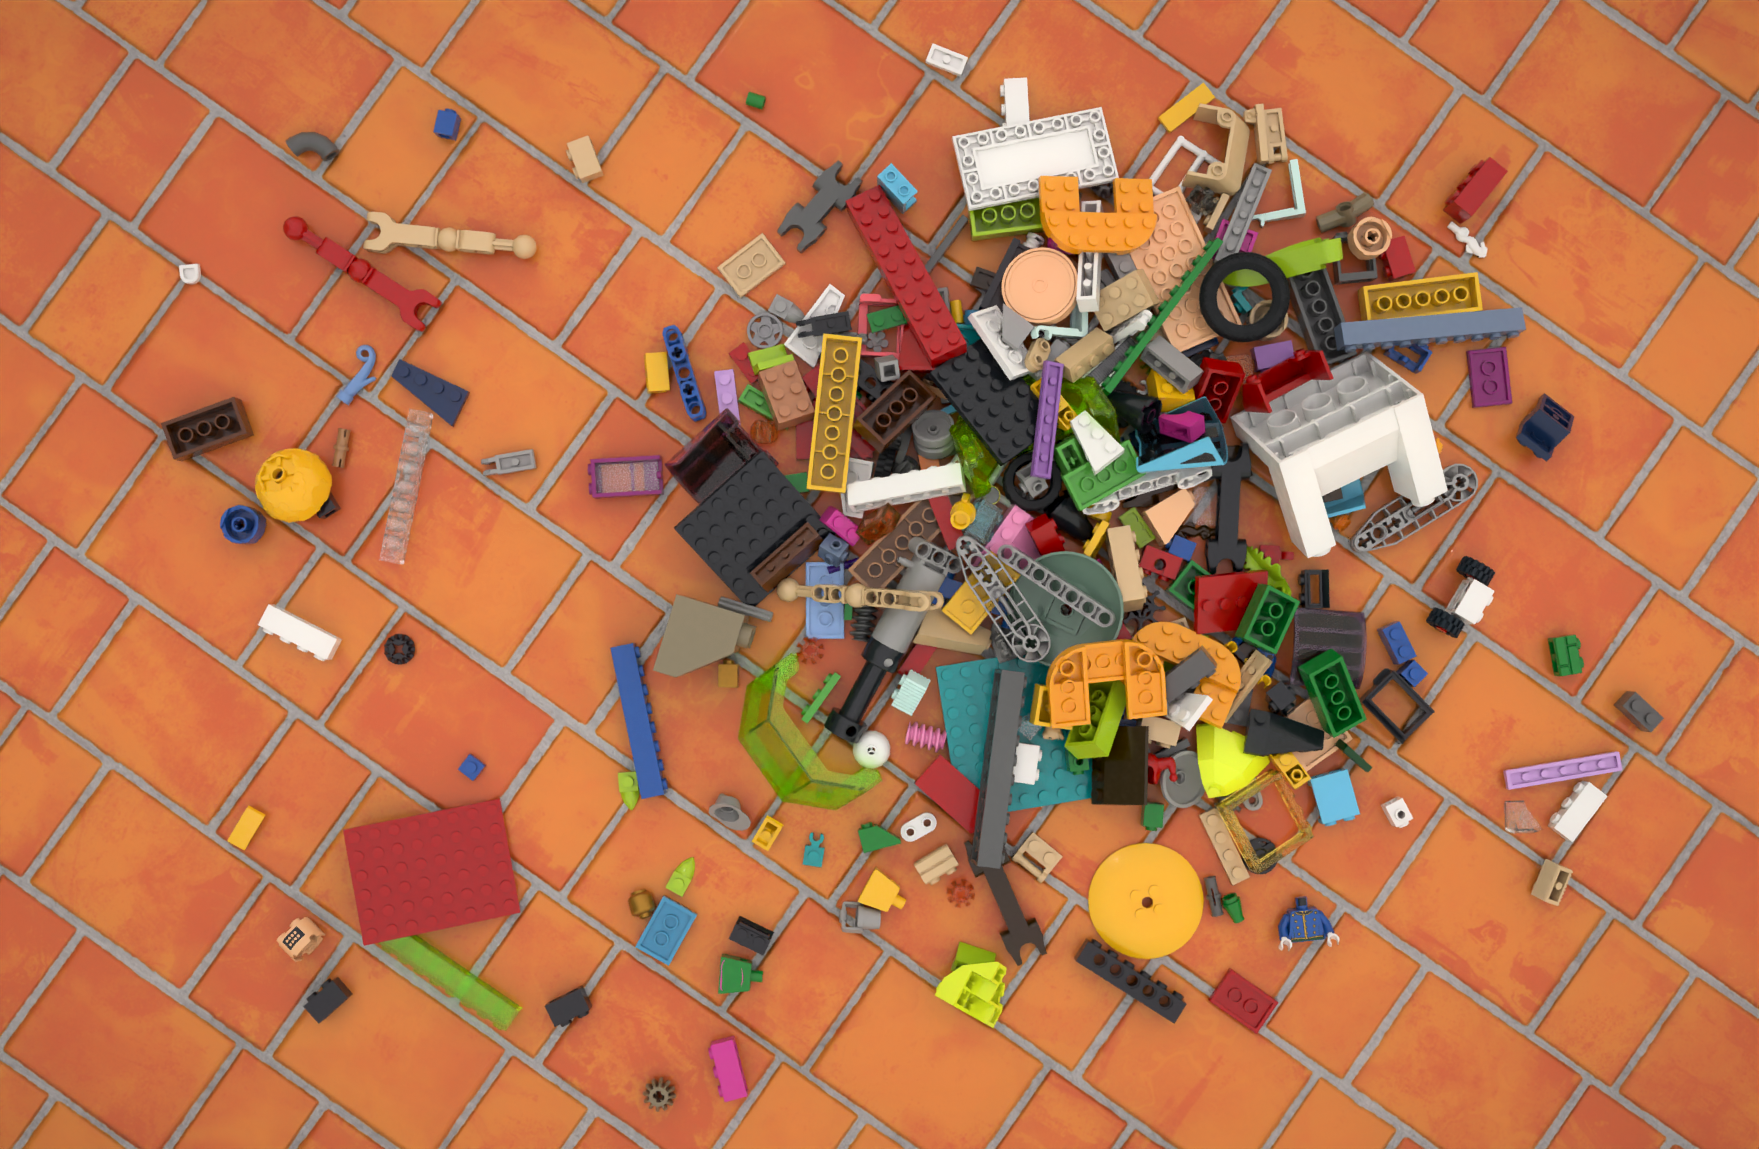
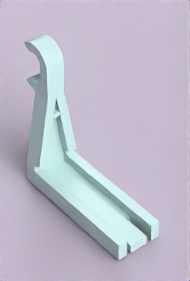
(1298, 199)
(1077, 330)

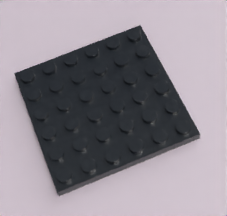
(747, 523)

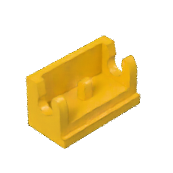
(656, 372)

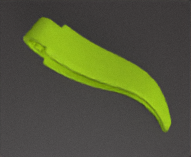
(1293, 261)

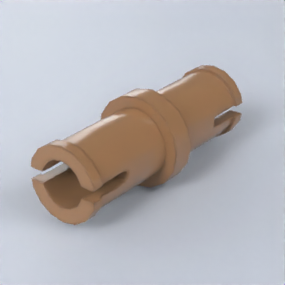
(341, 447)

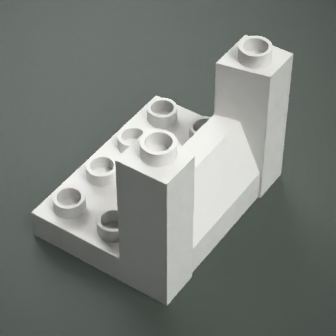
(1338, 433)

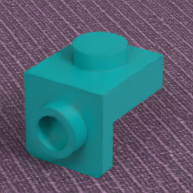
(1240, 303)

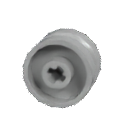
(932, 434)

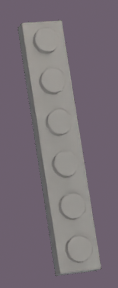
(1244, 211)

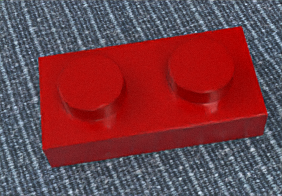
(741, 358)

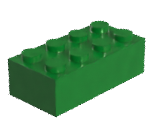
(1332, 693)

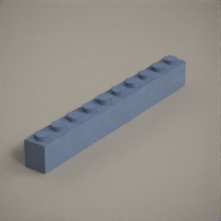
(1428, 329)

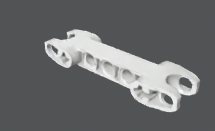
(1151, 481)

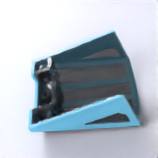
(1165, 453)

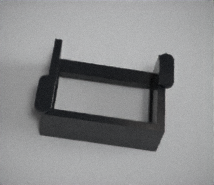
(1380, 682)

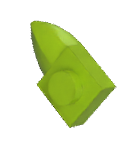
(629, 788)
(682, 877)

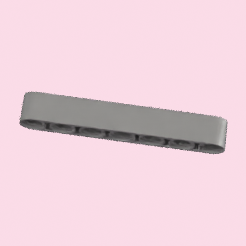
(1046, 583)

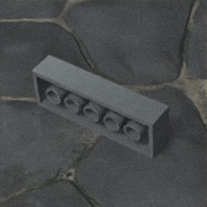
(1318, 313)

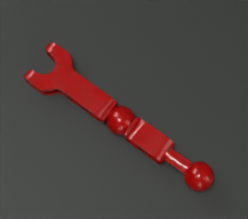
(362, 272)

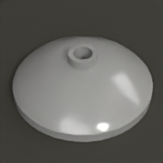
(1189, 786)

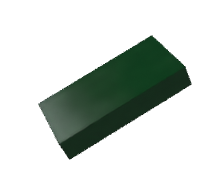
(1353, 755)

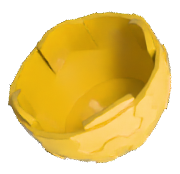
(299, 489)

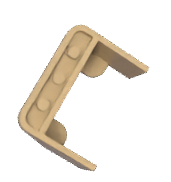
(1221, 176)

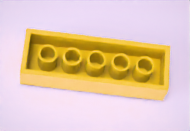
(1421, 297)

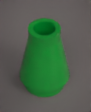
(1232, 905)

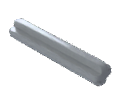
(745, 609)

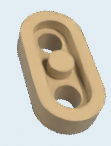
(1037, 353)

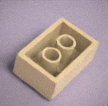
(1125, 299)

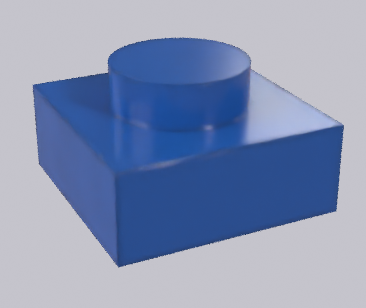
(471, 767)

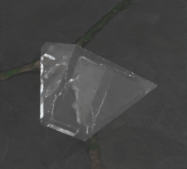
(1519, 819)

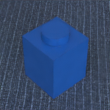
(447, 124)
(1180, 547)
(1412, 672)

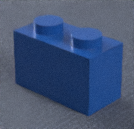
(1396, 642)

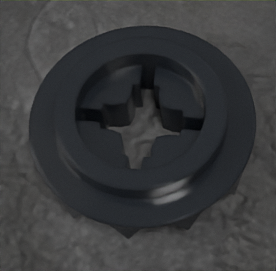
(408, 649)

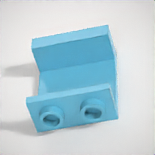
(897, 188)
(1334, 796)

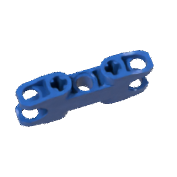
(673, 348)

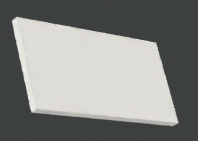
(1006, 161)

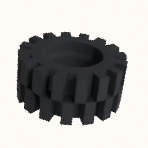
(885, 463)

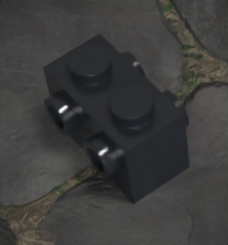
(1281, 699)

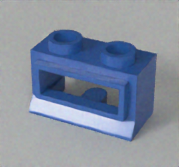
(1414, 367)

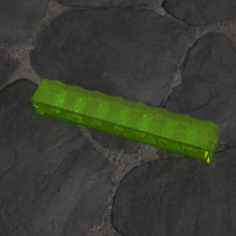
(454, 979)

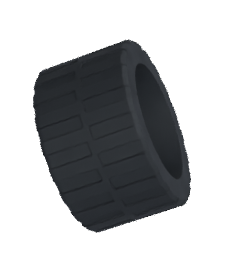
(1025, 504)

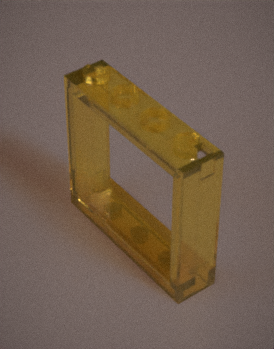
(1226, 811)

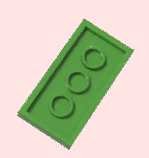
(1089, 488)

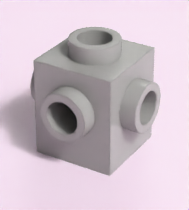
(1030, 484)

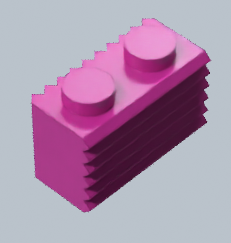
(840, 525)

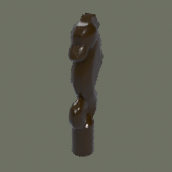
(1190, 530)

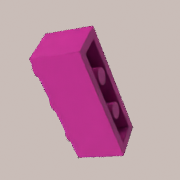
(728, 1069)

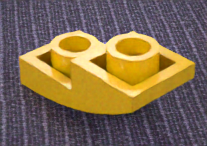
(246, 827)

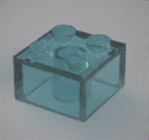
(986, 518)

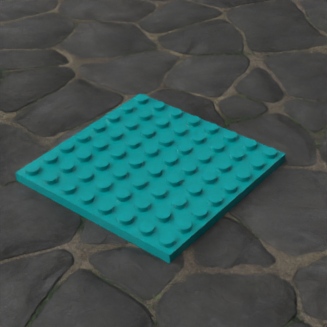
(965, 705)

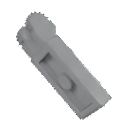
(511, 462)

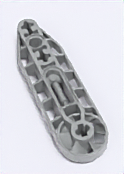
(1405, 516)
(996, 589)

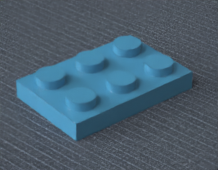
(666, 930)

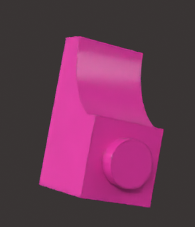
(1183, 426)

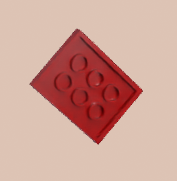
(1224, 599)

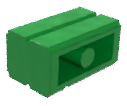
(1565, 655)

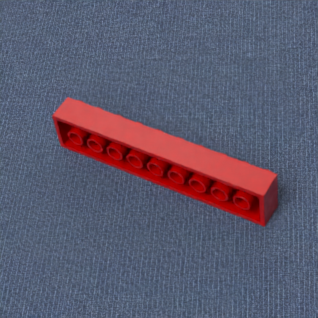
(906, 276)

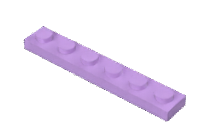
(1562, 770)

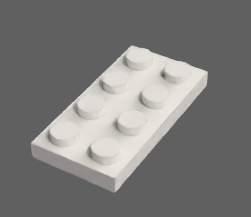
(989, 327)

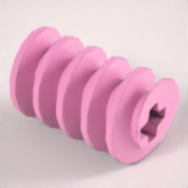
(925, 736)

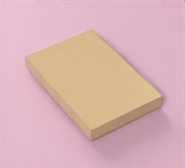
(751, 265)

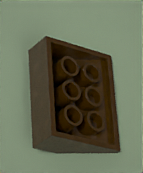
(1124, 773)

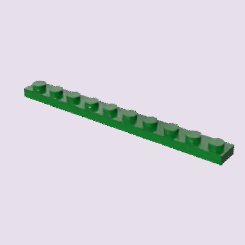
(1156, 321)

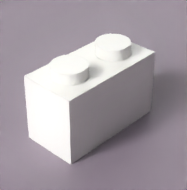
(1026, 765)

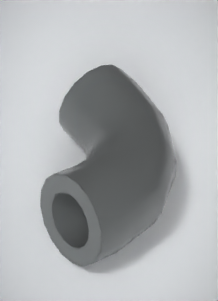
(312, 142)

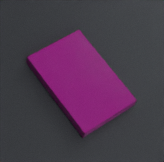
(1489, 377)

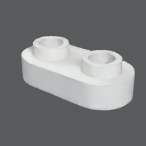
(918, 826)

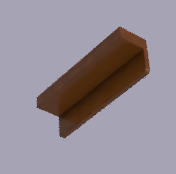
(787, 557)

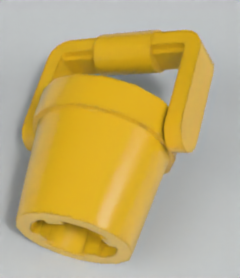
(963, 512)

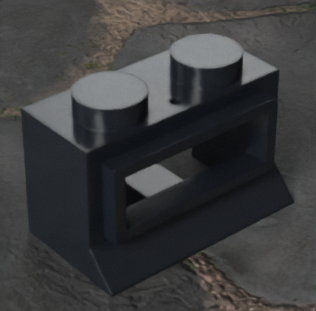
(1305, 595)
(751, 935)

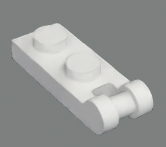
(1131, 326)

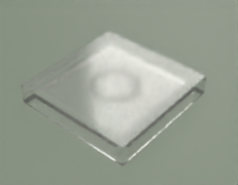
(1205, 506)

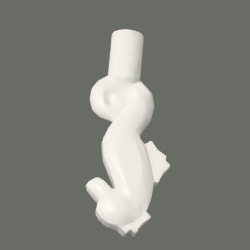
(1472, 244)

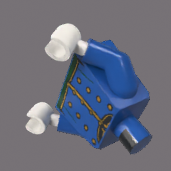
(1304, 924)

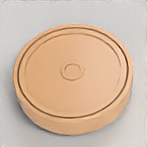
(1040, 286)

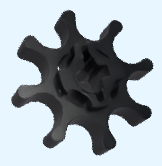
(1140, 615)

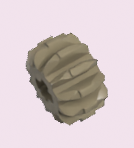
(666, 1092)

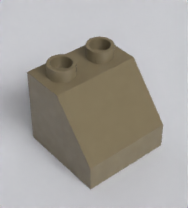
(700, 636)

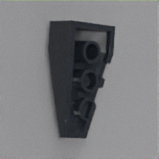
(1275, 734)

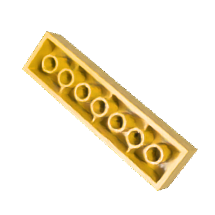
(834, 413)

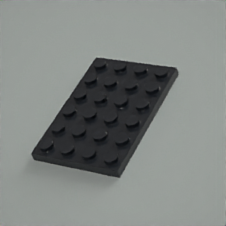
(992, 405)

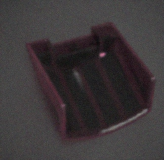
(713, 456)

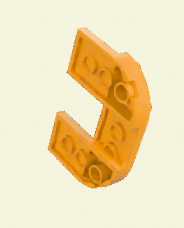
(1097, 231)
(1174, 643)
(1104, 662)

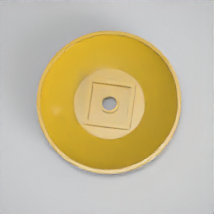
(1118, 894)

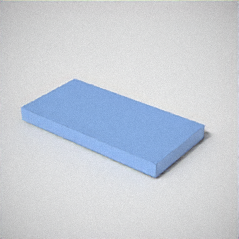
(823, 618)

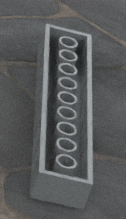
(998, 768)

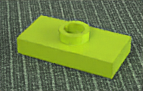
(1137, 524)

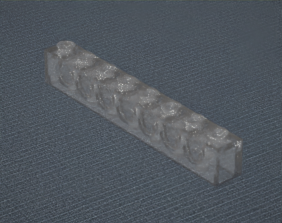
(406, 486)

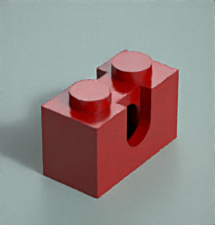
(1170, 563)

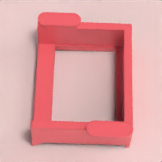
(876, 300)

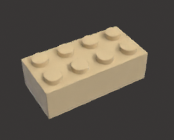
(1124, 566)

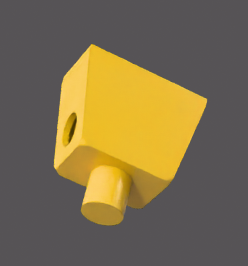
(881, 892)

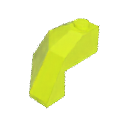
(1222, 761)
(975, 990)

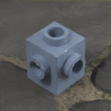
(833, 550)

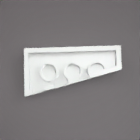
(810, 347)

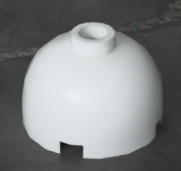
(868, 740)

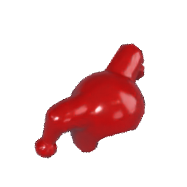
(1157, 765)

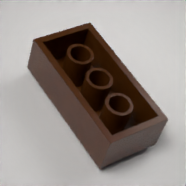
(894, 411)
(207, 429)

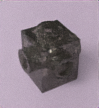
(1201, 200)

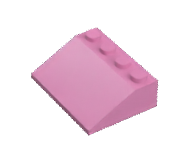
(1011, 532)

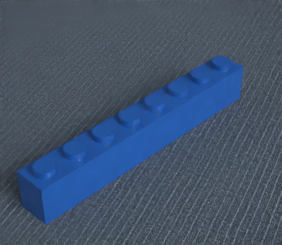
(638, 720)

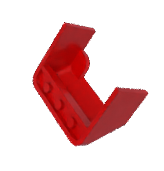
(1282, 378)

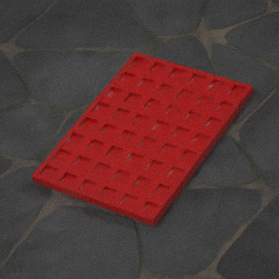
(431, 871)

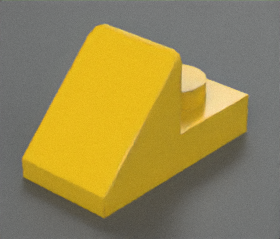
(767, 833)

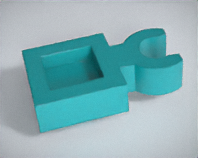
(813, 853)

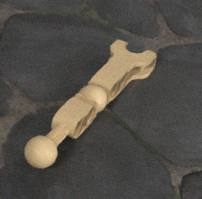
(447, 239)
(859, 596)

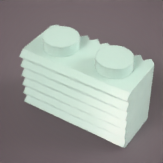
(910, 693)

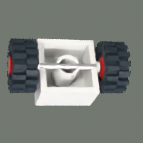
(1468, 600)

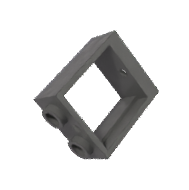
(1355, 277)

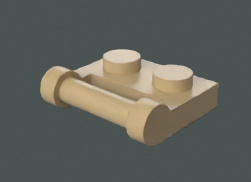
(1041, 852)

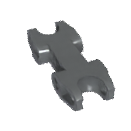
(810, 218)

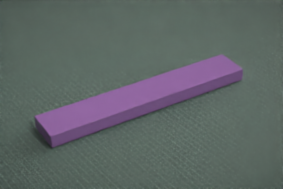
(1047, 420)

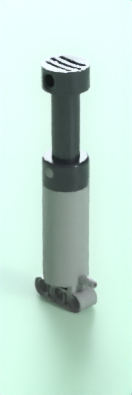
(892, 636)

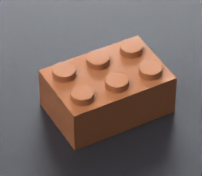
(786, 395)

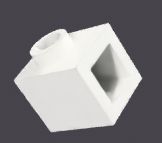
(1397, 812)

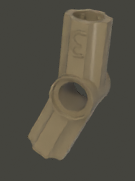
(1345, 213)

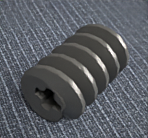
(863, 623)

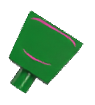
(737, 974)

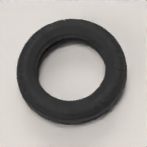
(1276, 312)

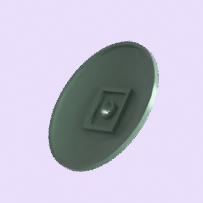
(1074, 628)

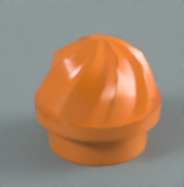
(1340, 522)

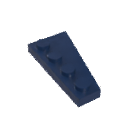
(433, 391)

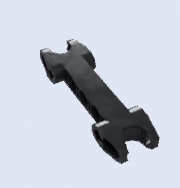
(1226, 541)

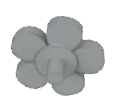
(877, 341)

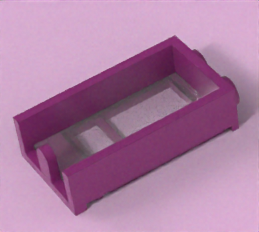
(626, 476)

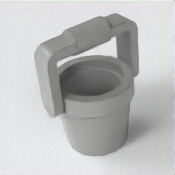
(865, 918)

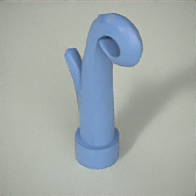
(359, 380)

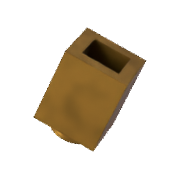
(728, 674)

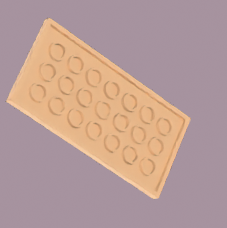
(1164, 261)

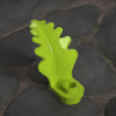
(1256, 562)

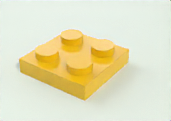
(1092, 547)

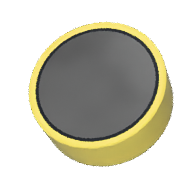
(993, 496)

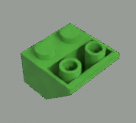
(1069, 454)

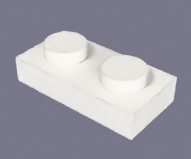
(946, 60)

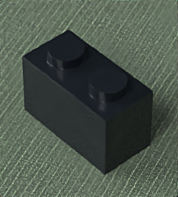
(325, 1002)
(569, 1006)

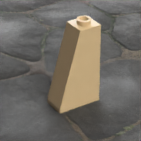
(942, 632)

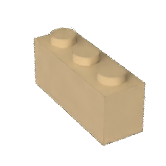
(1086, 354)

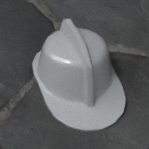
(728, 811)

